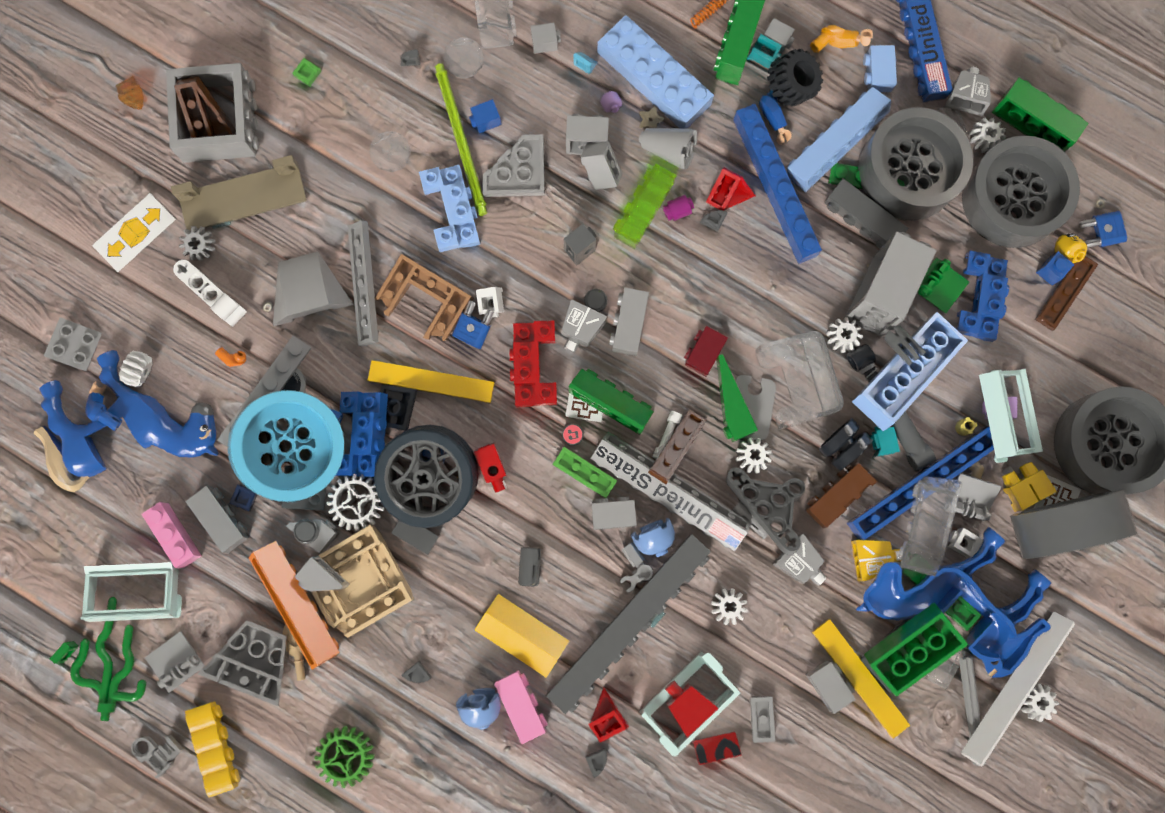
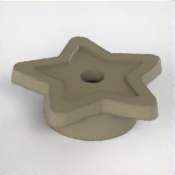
(651, 114)

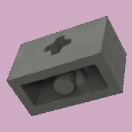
(580, 244)

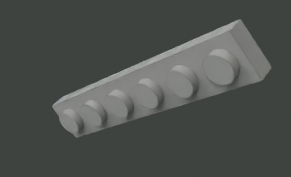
(363, 283)
(275, 377)

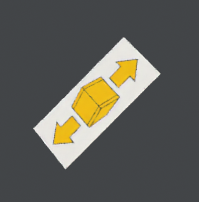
(133, 232)

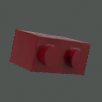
(705, 351)

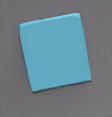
(584, 62)

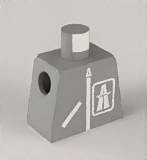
(970, 92)
(581, 325)
(803, 563)

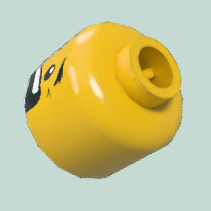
(1071, 247)

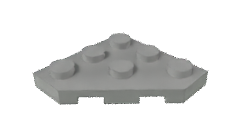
(518, 170)

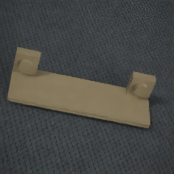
(242, 195)

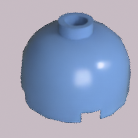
(655, 538)
(479, 709)

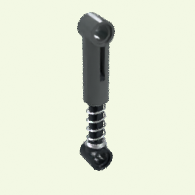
(917, 451)

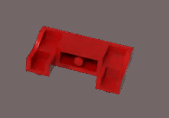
(526, 364)

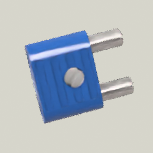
(1108, 229)
(471, 329)

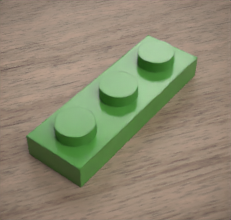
(584, 472)

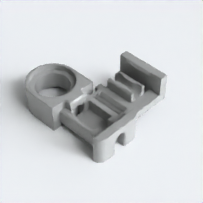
(161, 756)

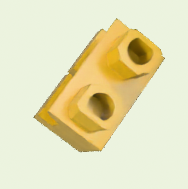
(1028, 490)

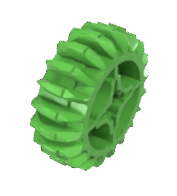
(326, 764)

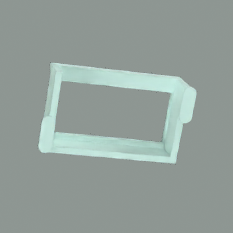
(1000, 414)
(172, 602)
(676, 746)

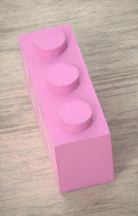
(171, 535)
(521, 706)

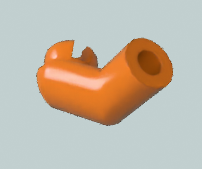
(231, 359)

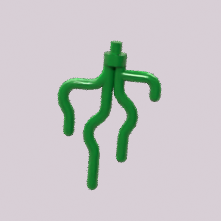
(108, 688)

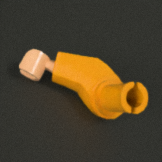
(840, 38)

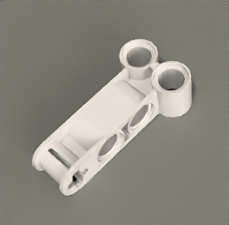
(223, 305)

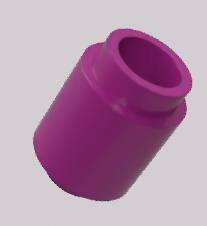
(678, 208)

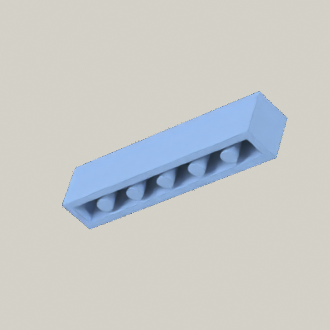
(838, 139)

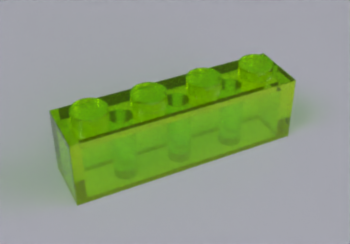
(644, 206)

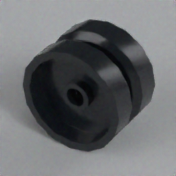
(848, 447)

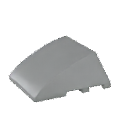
(306, 287)
(251, 662)

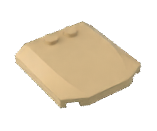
(374, 580)

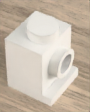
(484, 299)
(972, 542)

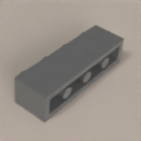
(863, 213)

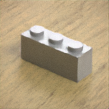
(629, 321)
(218, 519)

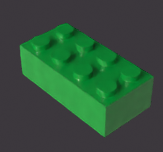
(737, 40)
(1039, 115)
(915, 649)

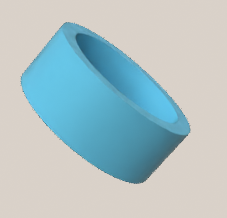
(323, 441)

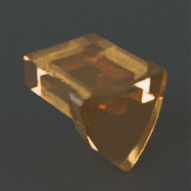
(130, 93)

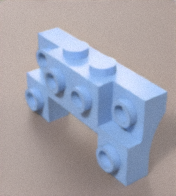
(456, 199)

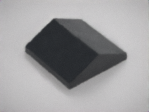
(399, 406)

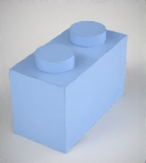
(880, 68)

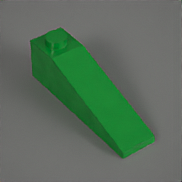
(735, 412)

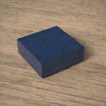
(243, 498)

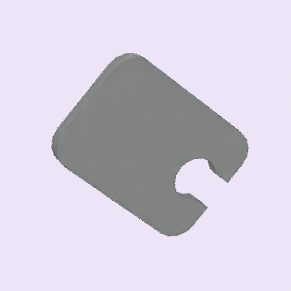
(759, 405)

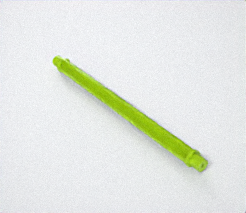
(461, 140)

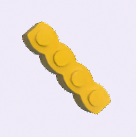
(212, 749)

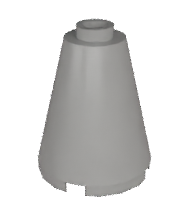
(670, 144)

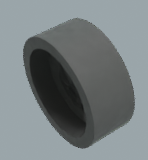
(945, 152)
(1040, 166)
(1139, 417)
(1074, 524)

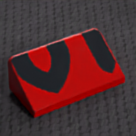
(717, 748)

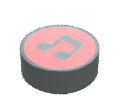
(572, 434)

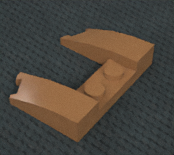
(409, 272)

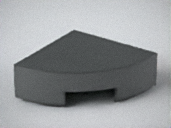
(410, 58)
(714, 219)
(417, 673)
(597, 761)

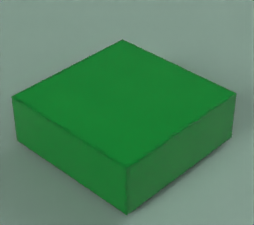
(64, 652)

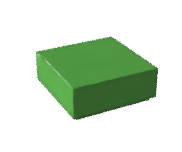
(306, 72)

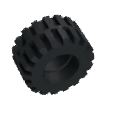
(807, 74)

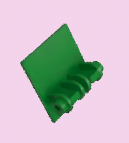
(942, 285)

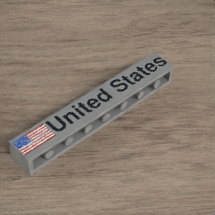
(676, 495)

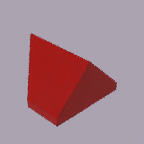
(729, 190)
(607, 718)

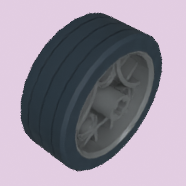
(426, 476)

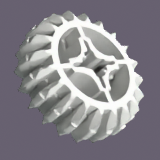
(349, 484)

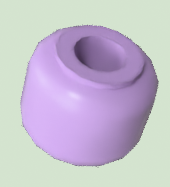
(611, 102)

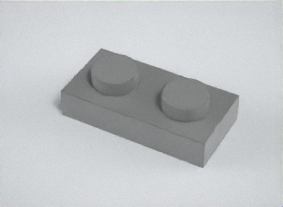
(762, 719)

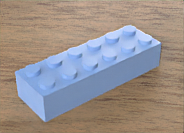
(654, 73)
(899, 384)

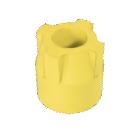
(961, 429)

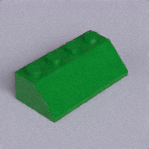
(610, 401)

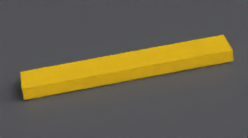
(431, 381)
(860, 678)

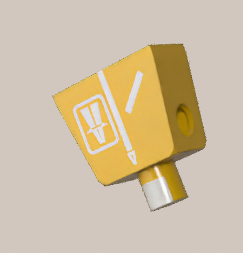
(870, 556)

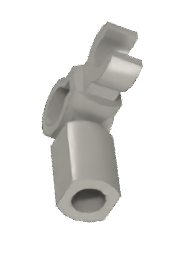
(643, 571)

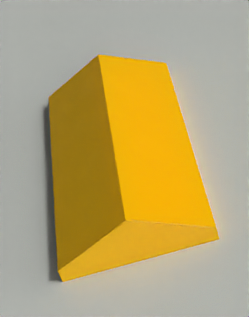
(522, 635)

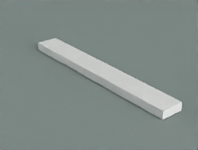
(1017, 690)

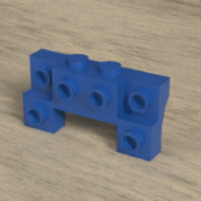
(988, 296)
(367, 433)

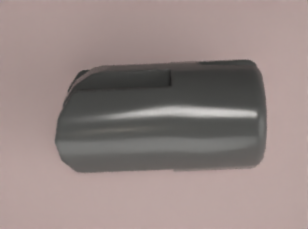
(904, 341)
(529, 566)

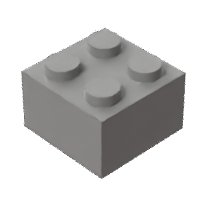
(585, 130)

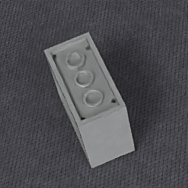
(217, 147)
(890, 284)

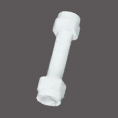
(673, 419)

